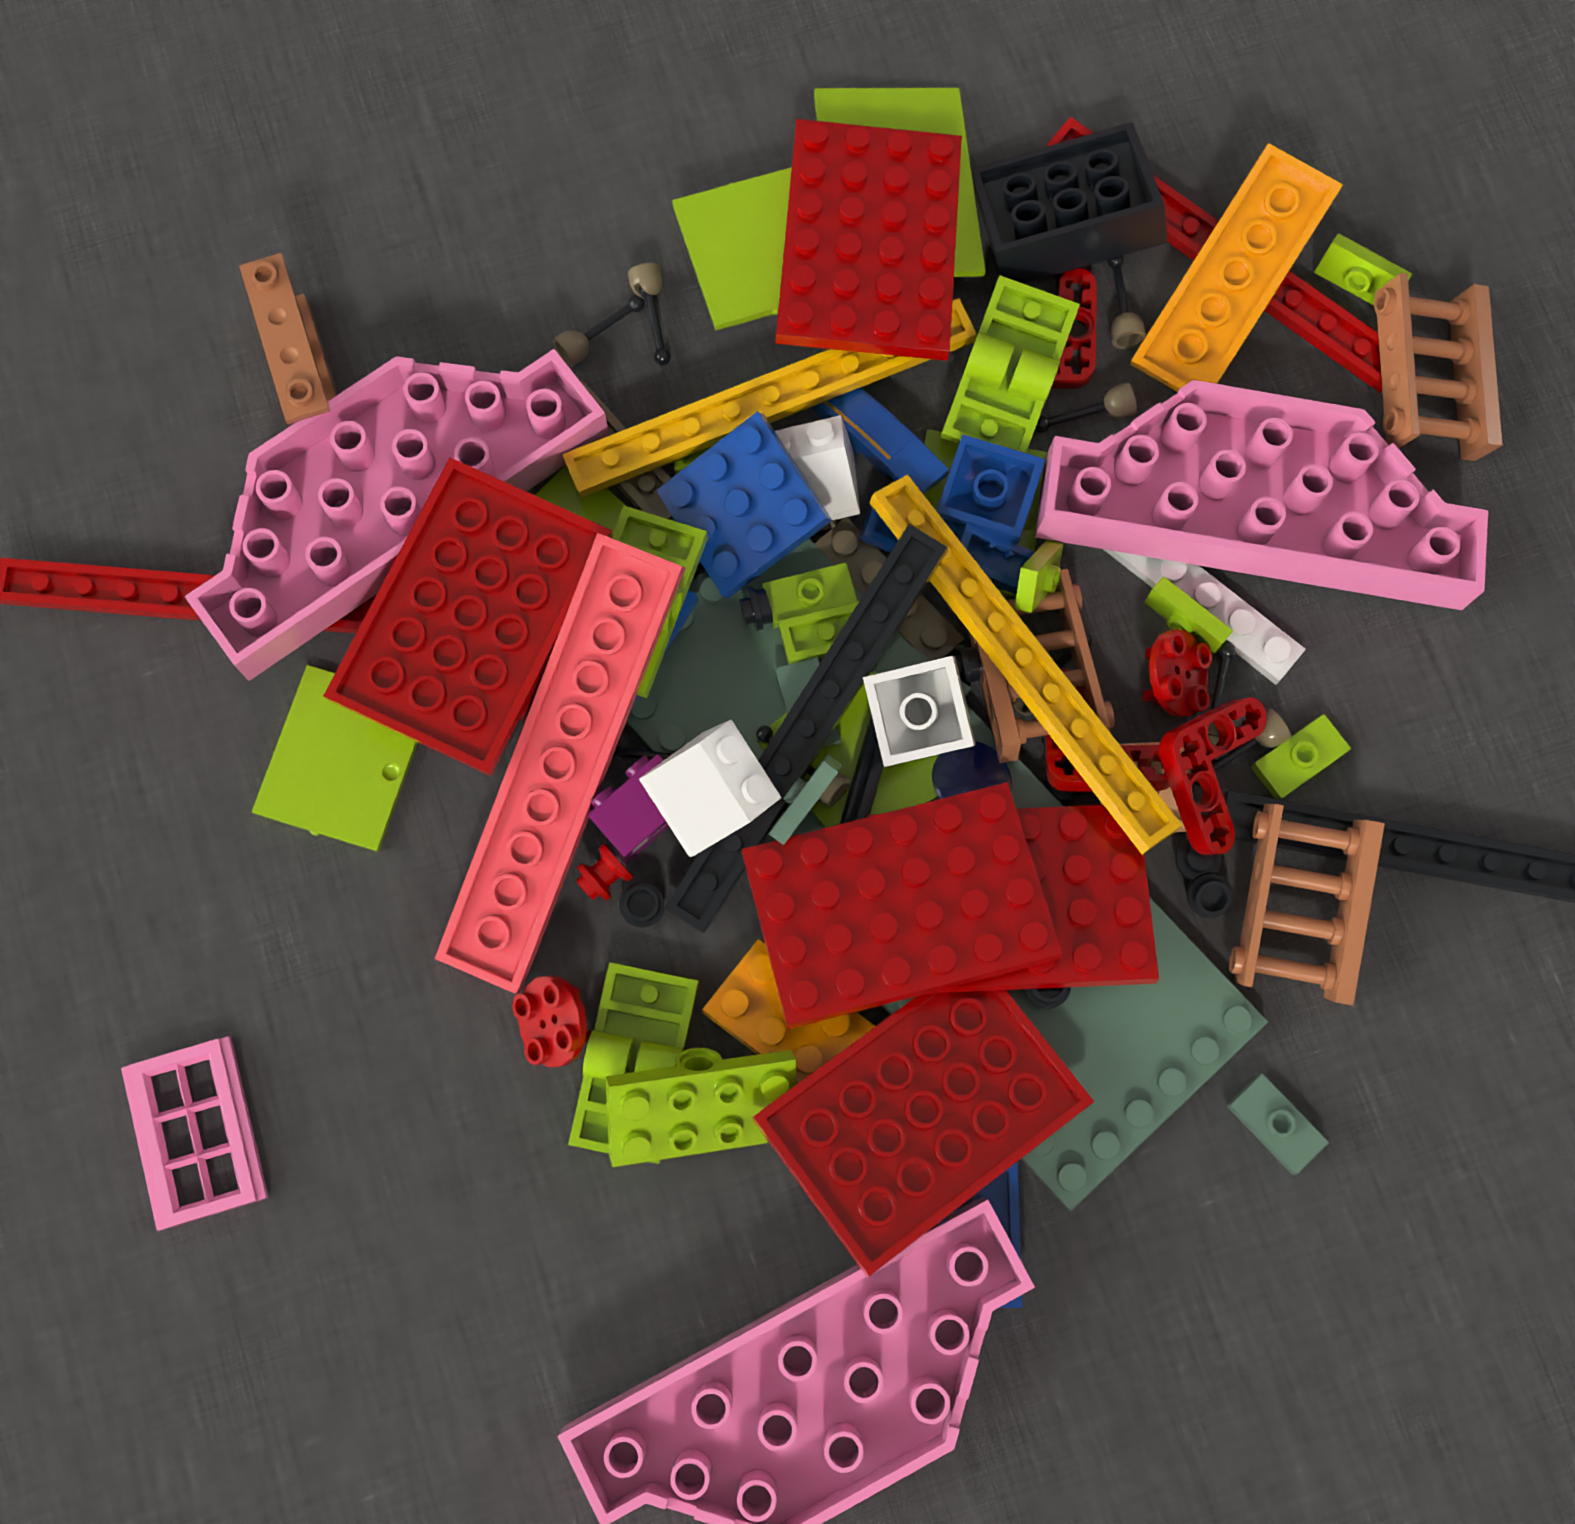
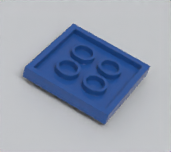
(747, 501)

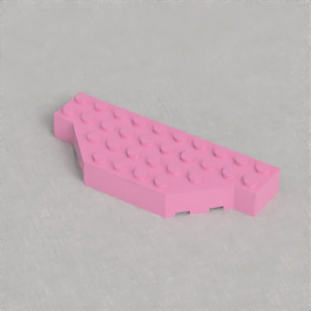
(345, 487)
(1266, 493)
(813, 1396)

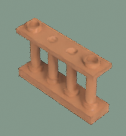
(288, 339)
(1473, 366)
(999, 694)
(1352, 888)

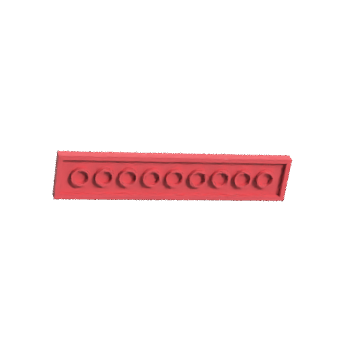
(559, 763)

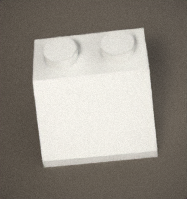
(827, 462)
(919, 711)
(710, 788)

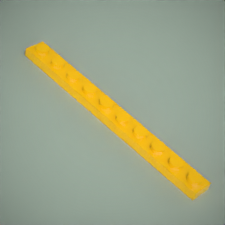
(714, 417)
(1032, 672)

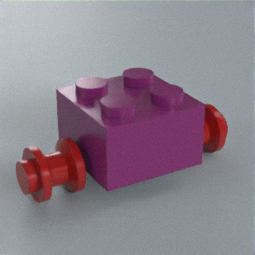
(629, 822)

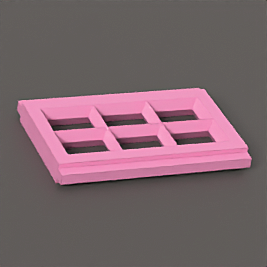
(152, 1143)

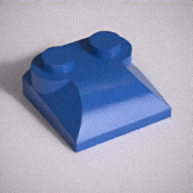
(991, 488)

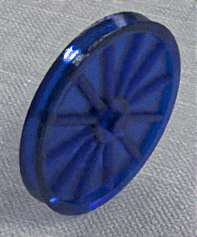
(968, 770)

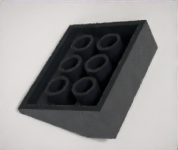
(1070, 205)

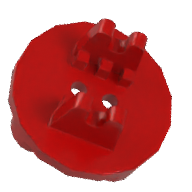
(1179, 673)
(551, 1021)

